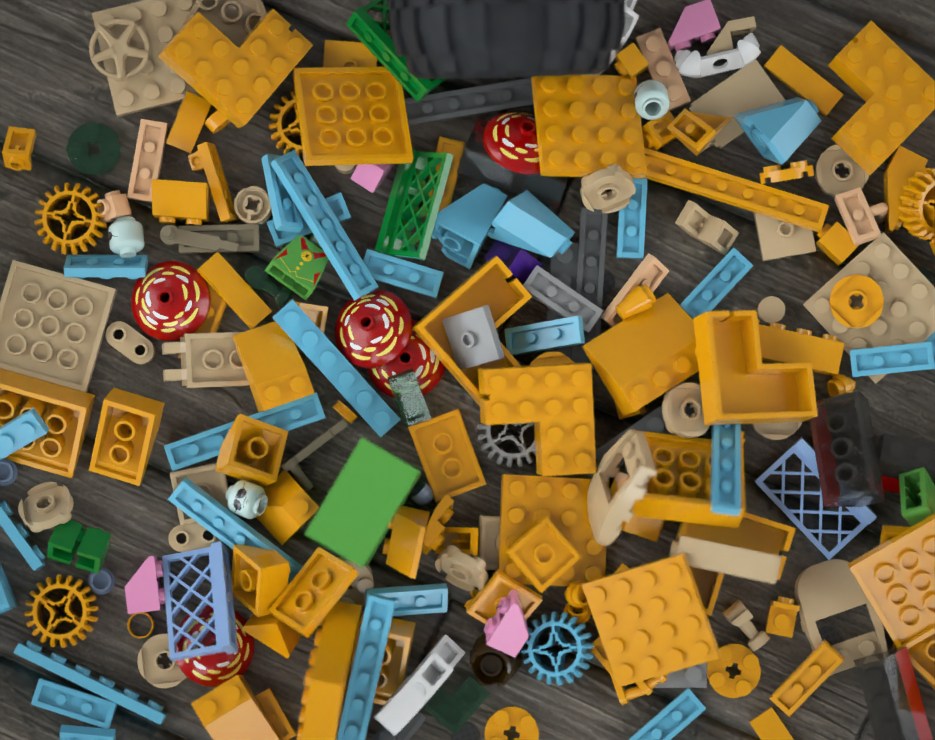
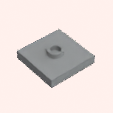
(473, 337)

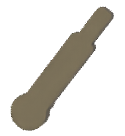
(172, 235)
(292, 463)

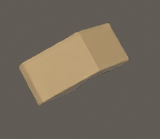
(732, 28)
(706, 228)

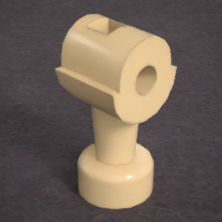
(740, 616)

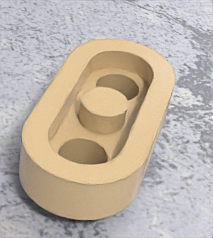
(130, 342)
(195, 537)

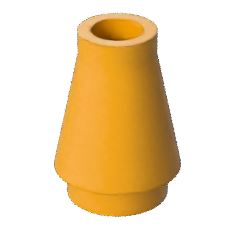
(636, 301)

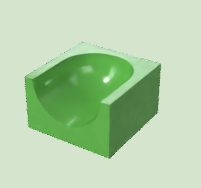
(363, 503)

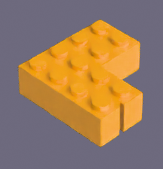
(232, 76)
(895, 94)
(483, 288)
(735, 381)
(556, 401)
(752, 534)
(328, 677)

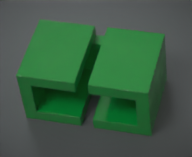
(92, 549)

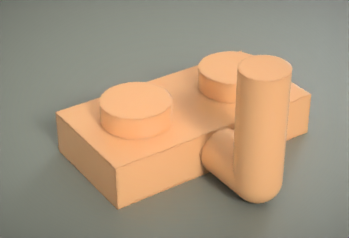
(859, 217)

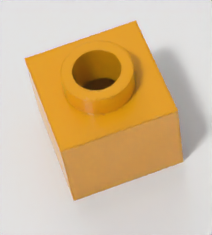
(630, 61)

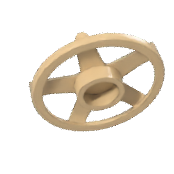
(119, 48)

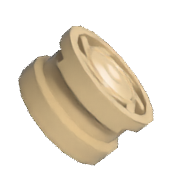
(253, 205)

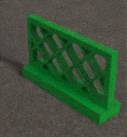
(375, 38)
(402, 208)

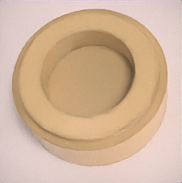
(771, 309)

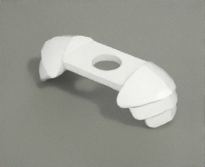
(695, 66)

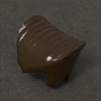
(492, 665)

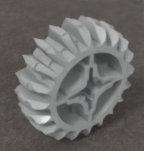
(492, 442)

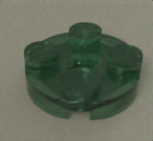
(91, 134)

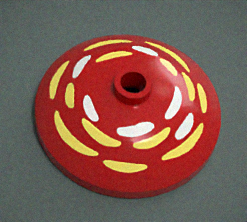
(513, 142)
(187, 303)
(384, 337)
(423, 361)
(220, 667)

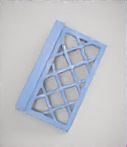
(807, 455)
(222, 602)

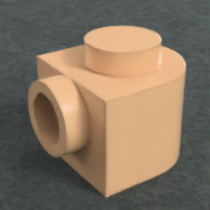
(114, 206)

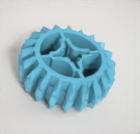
(557, 660)

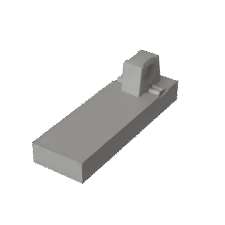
(561, 298)

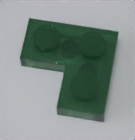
(456, 708)

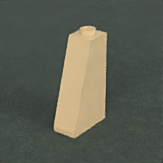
(728, 559)

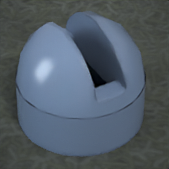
(422, 494)

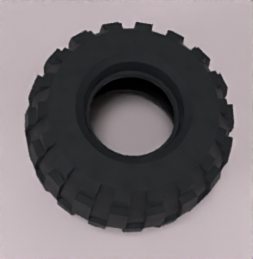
(506, 36)

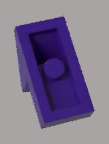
(515, 259)

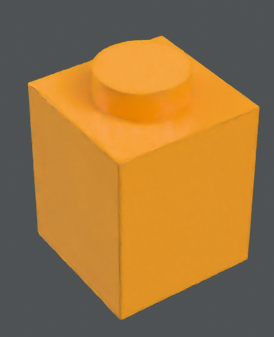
(835, 242)

